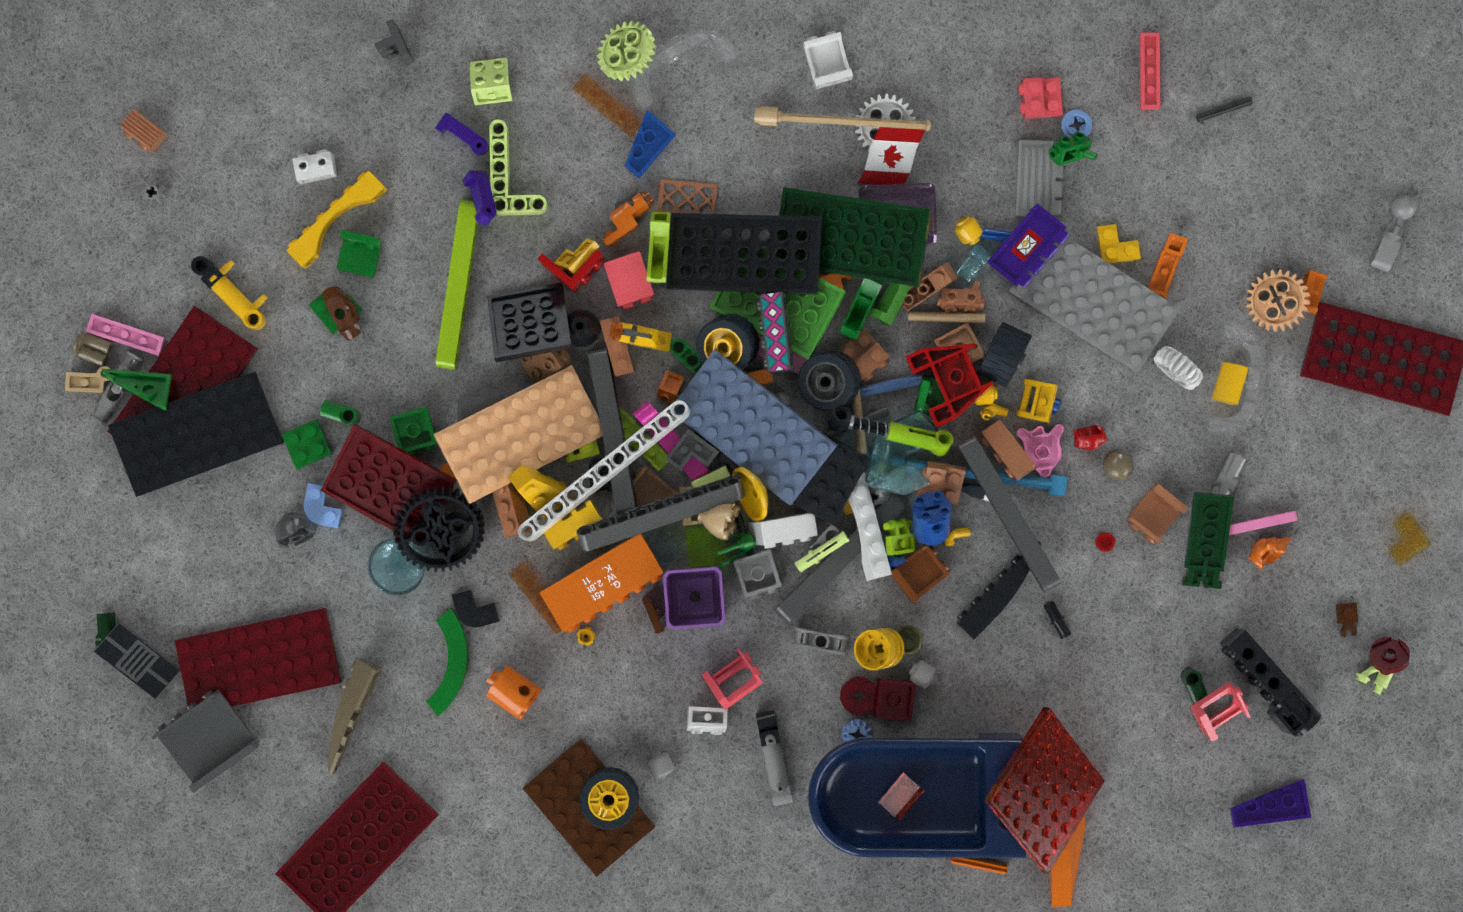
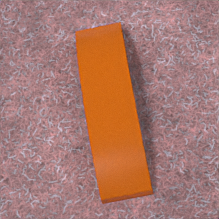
(1167, 264)

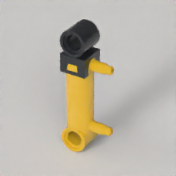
(229, 293)

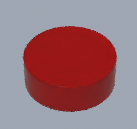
(1105, 542)

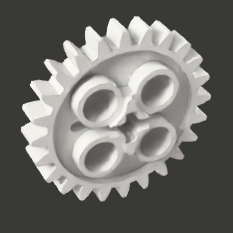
(886, 107)

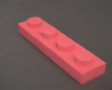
(1149, 71)

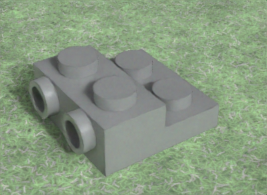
(757, 574)

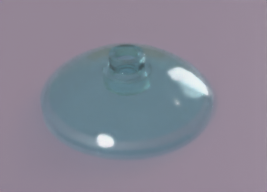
(406, 575)

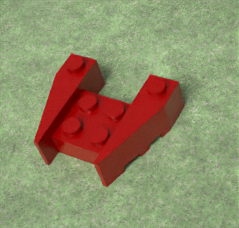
(955, 377)

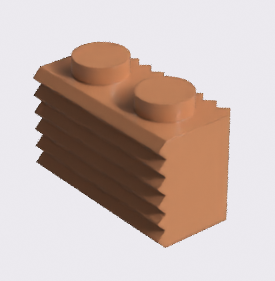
(143, 130)

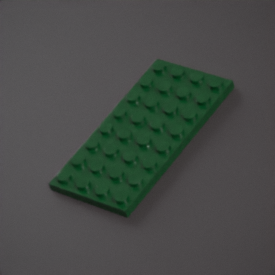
(863, 235)

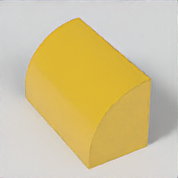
(1230, 383)

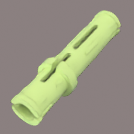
(802, 564)

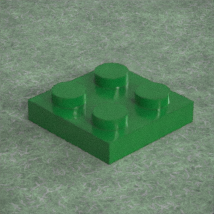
(307, 444)

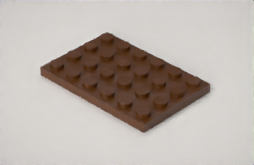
(557, 796)

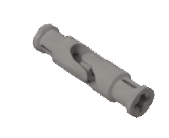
(107, 405)

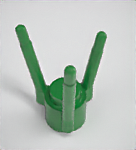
(743, 543)

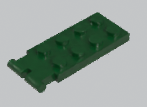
(1207, 539)

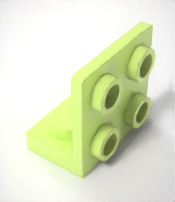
(490, 81)

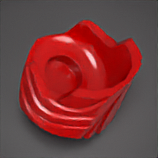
(1089, 437)

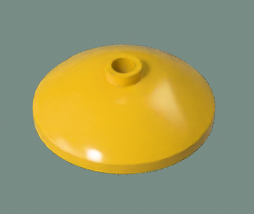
(756, 498)

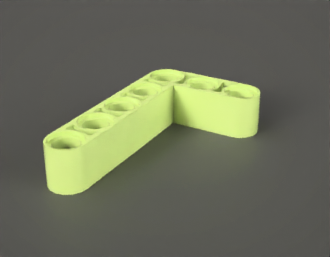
(504, 177)

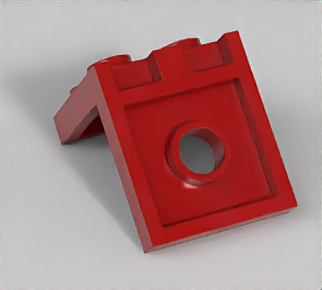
(581, 277)

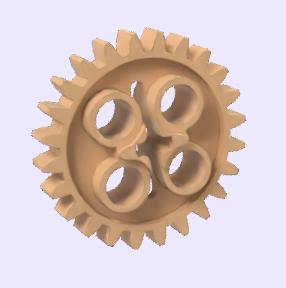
(1294, 292)

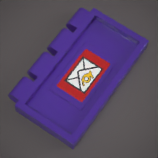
(1027, 245)

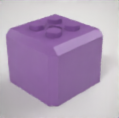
(684, 613)

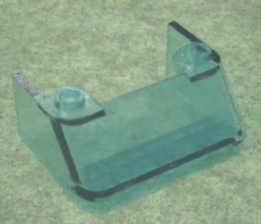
(889, 459)

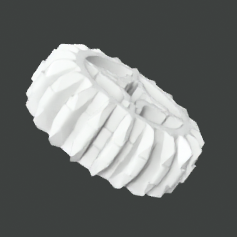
(1178, 367)

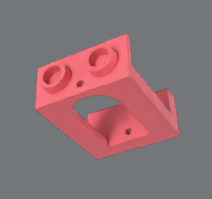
(726, 672)
(1209, 724)

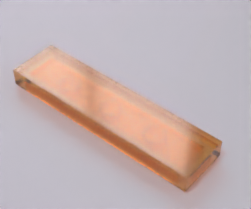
(607, 105)
(531, 587)

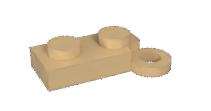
(86, 382)

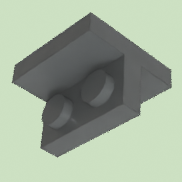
(394, 44)

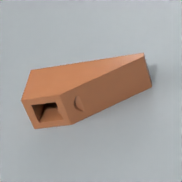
(929, 286)

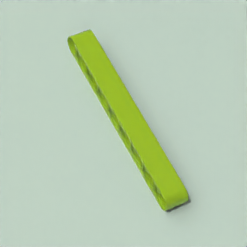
(457, 286)

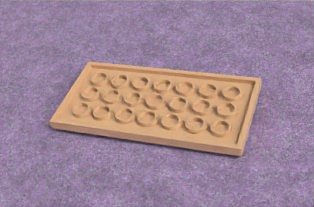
(519, 431)

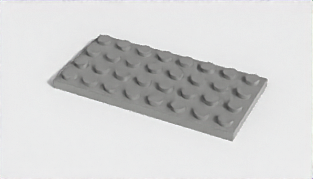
(1099, 304)

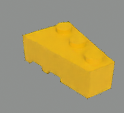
(536, 487)
(566, 528)

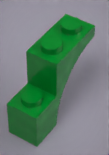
(860, 308)

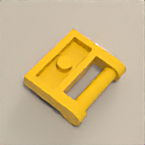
(1042, 402)

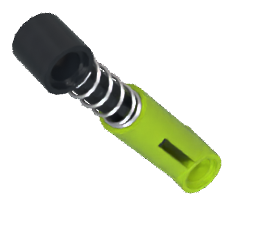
(936, 442)

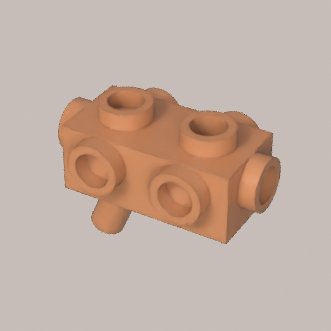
(962, 300)

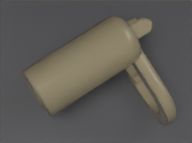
(92, 348)

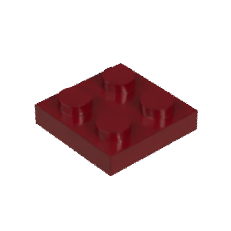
(894, 699)

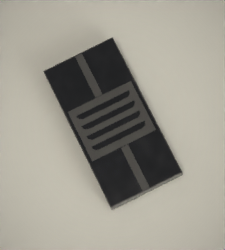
(137, 660)

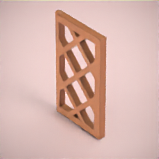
(679, 184)

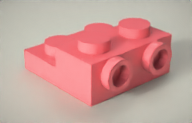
(1040, 98)

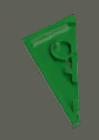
(148, 386)

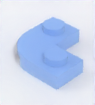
(315, 508)

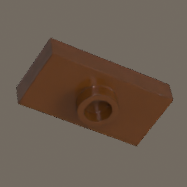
(654, 614)

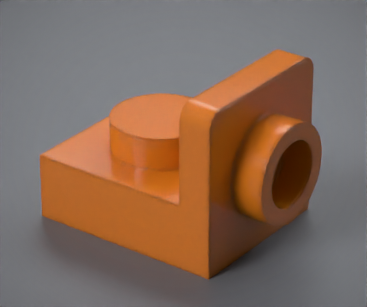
(669, 387)

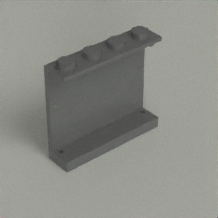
(207, 739)

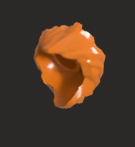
(1268, 550)

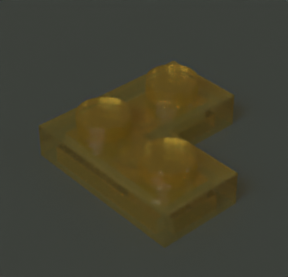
(1412, 540)

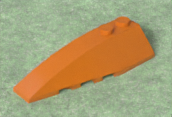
(1065, 869)

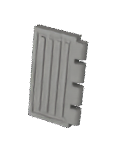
(1037, 178)

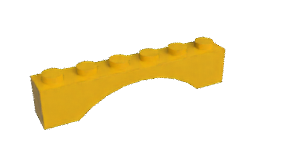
(364, 191)

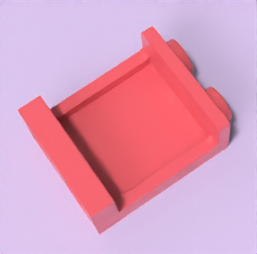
(629, 280)

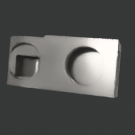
(830, 532)

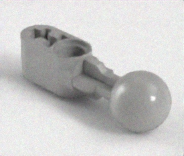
(1390, 240)

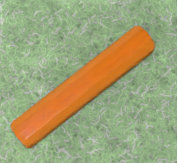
(983, 864)

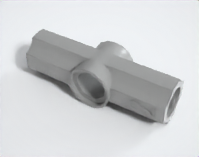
(1226, 478)

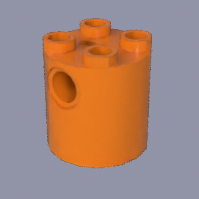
(512, 691)

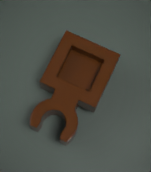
(1347, 614)

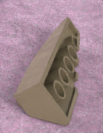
(353, 701)

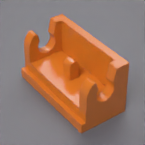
(1315, 284)

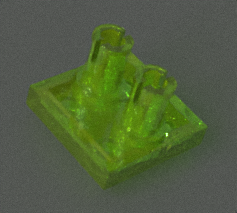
(703, 548)

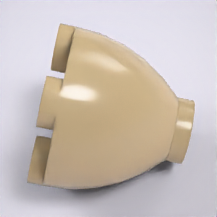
(720, 520)

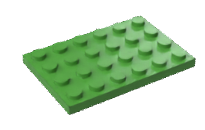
(807, 314)

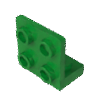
(359, 254)
(928, 395)

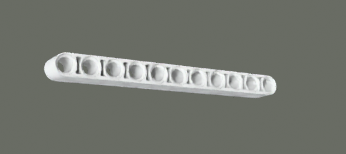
(594, 472)

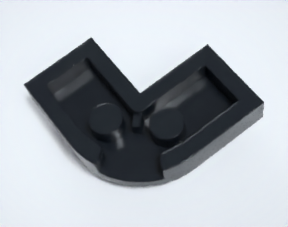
(471, 615)

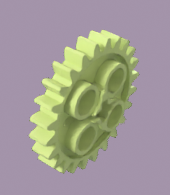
(626, 51)

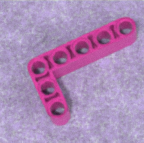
(693, 467)

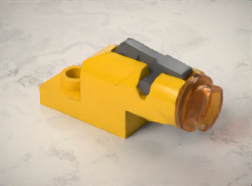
(641, 336)

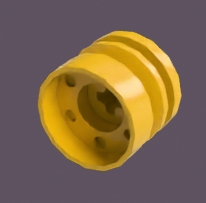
(879, 648)

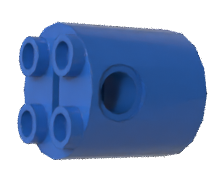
(931, 518)

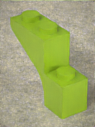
(658, 247)

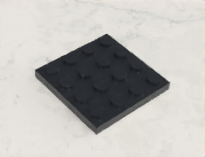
(529, 322)

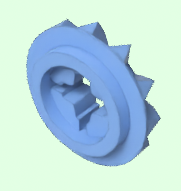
(1081, 117)
(852, 726)

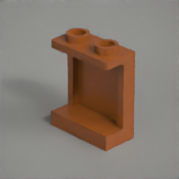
(920, 572)

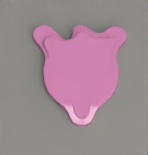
(1042, 447)

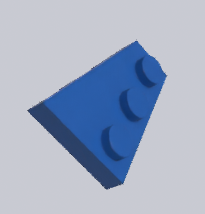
(648, 144)

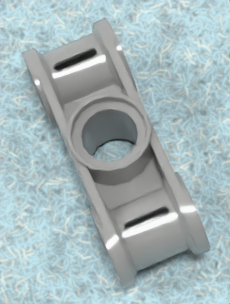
(832, 641)

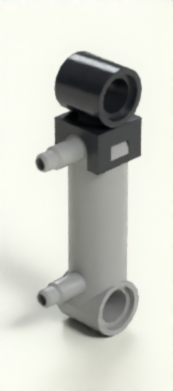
(774, 757)

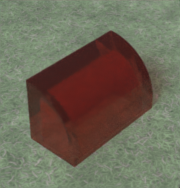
(901, 796)

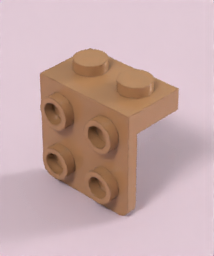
(545, 364)

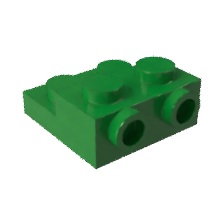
(414, 431)

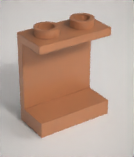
(1155, 513)

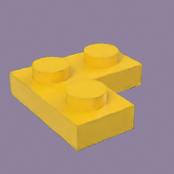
(1112, 250)
(573, 261)

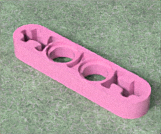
(1263, 522)

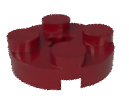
(1389, 665)
(852, 687)

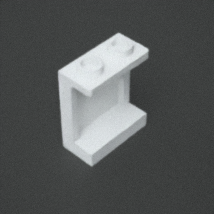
(827, 60)

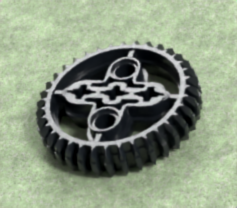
(446, 559)

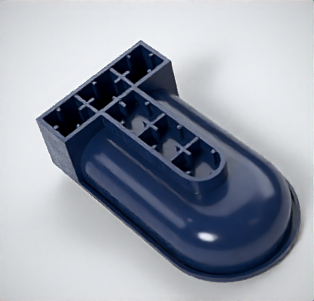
(945, 819)

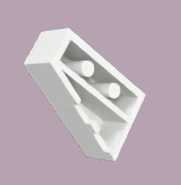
(783, 530)

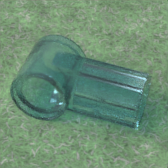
(976, 259)

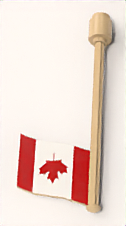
(890, 152)

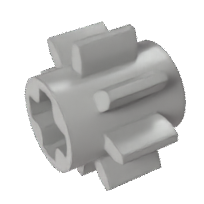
(155, 198)

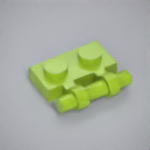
(900, 542)

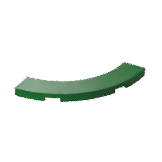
(456, 664)

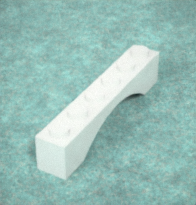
(872, 547)

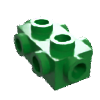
(1071, 149)

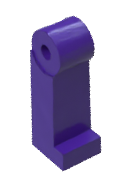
(462, 132)
(482, 196)

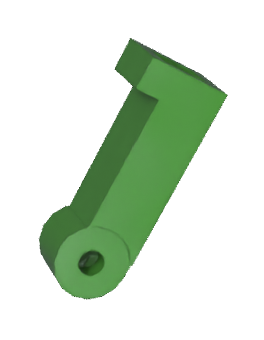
(890, 303)

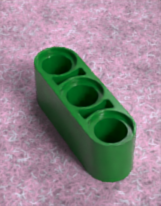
(683, 356)

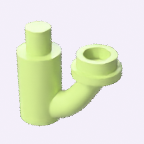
(1381, 680)

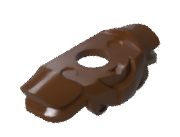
(349, 324)

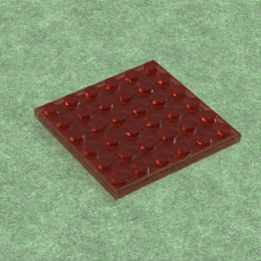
(1045, 790)

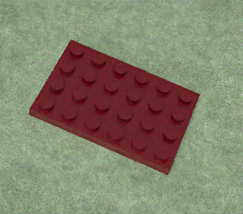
(379, 477)

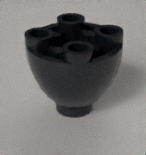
(590, 329)

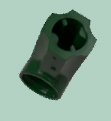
(105, 624)
(1195, 688)

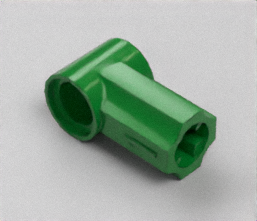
(339, 412)

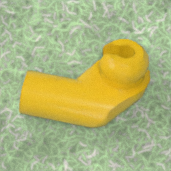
(993, 409)
(957, 533)

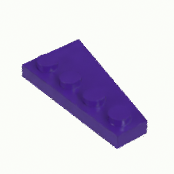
(1276, 806)

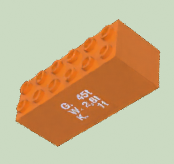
(602, 583)

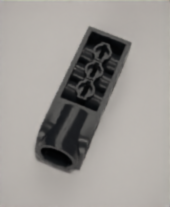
(1281, 692)

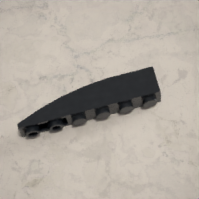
(995, 599)

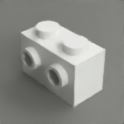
(314, 167)
(706, 720)

